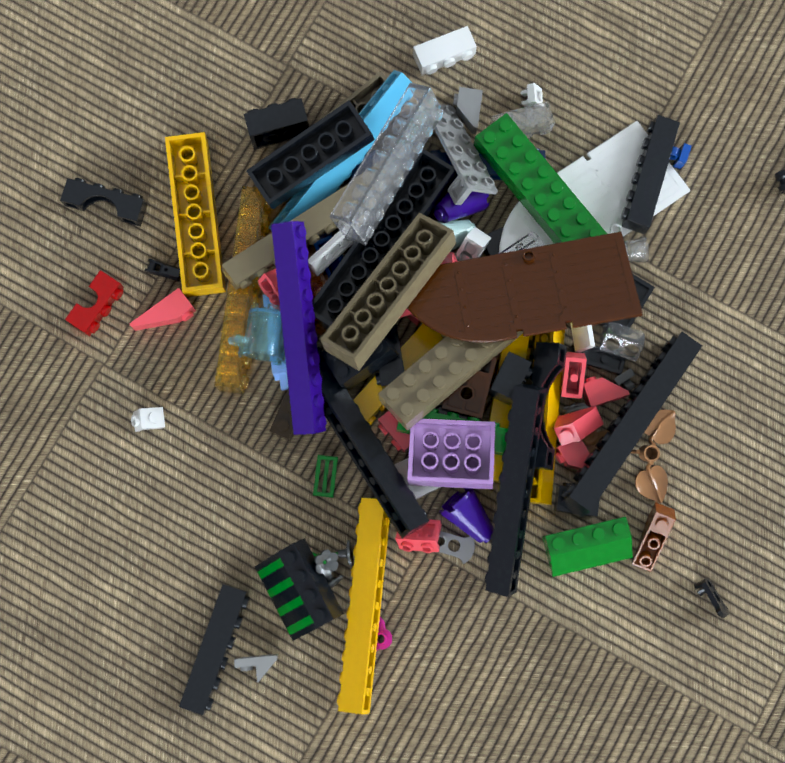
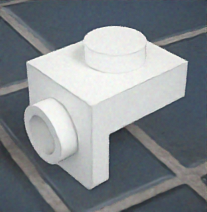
(148, 419)

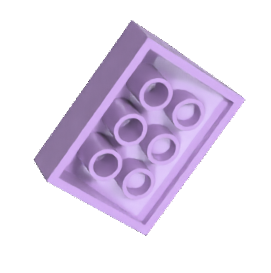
(451, 454)

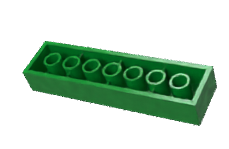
(535, 182)

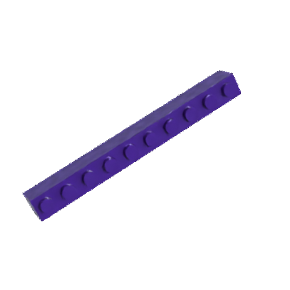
(298, 327)

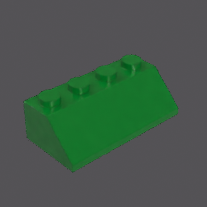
(588, 546)

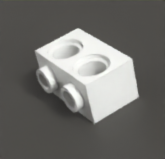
(473, 245)

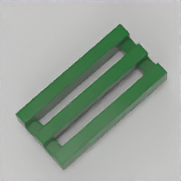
(317, 475)

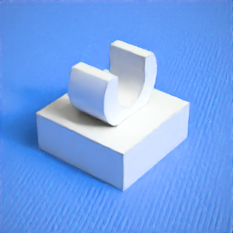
(534, 95)

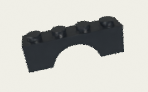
(80, 196)

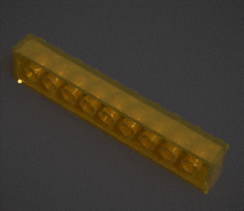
(251, 227)

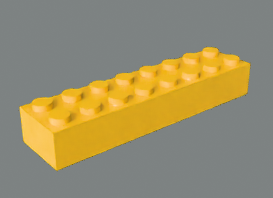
(195, 214)

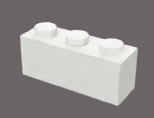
(444, 51)

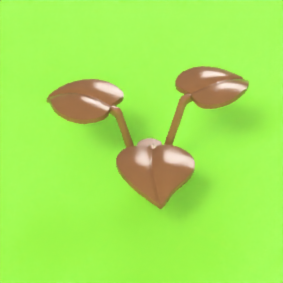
(653, 481)

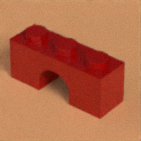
(89, 319)

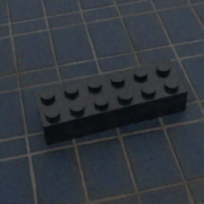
(310, 154)

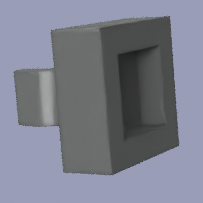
(624, 380)

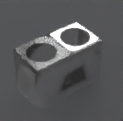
(619, 331)

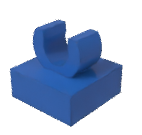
(680, 155)

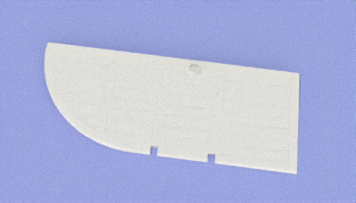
(600, 187)

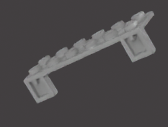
(464, 157)

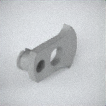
(466, 546)

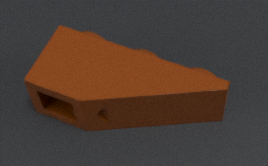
(654, 536)

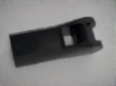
(166, 270)

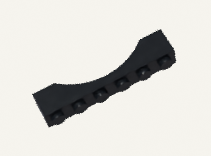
(548, 363)

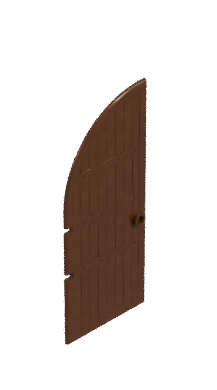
(530, 291)

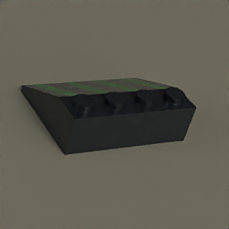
(298, 590)

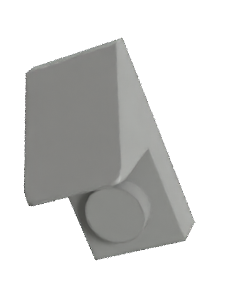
(262, 663)

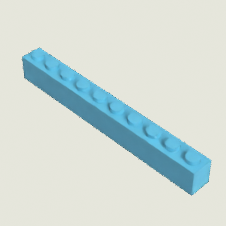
(375, 116)

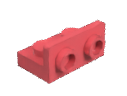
(423, 539)

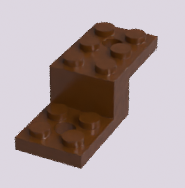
(480, 385)

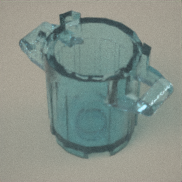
(262, 336)

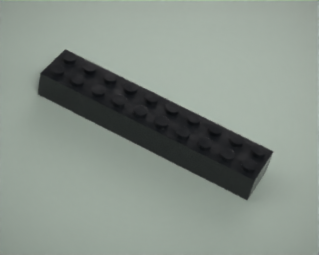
(418, 194)
(631, 424)

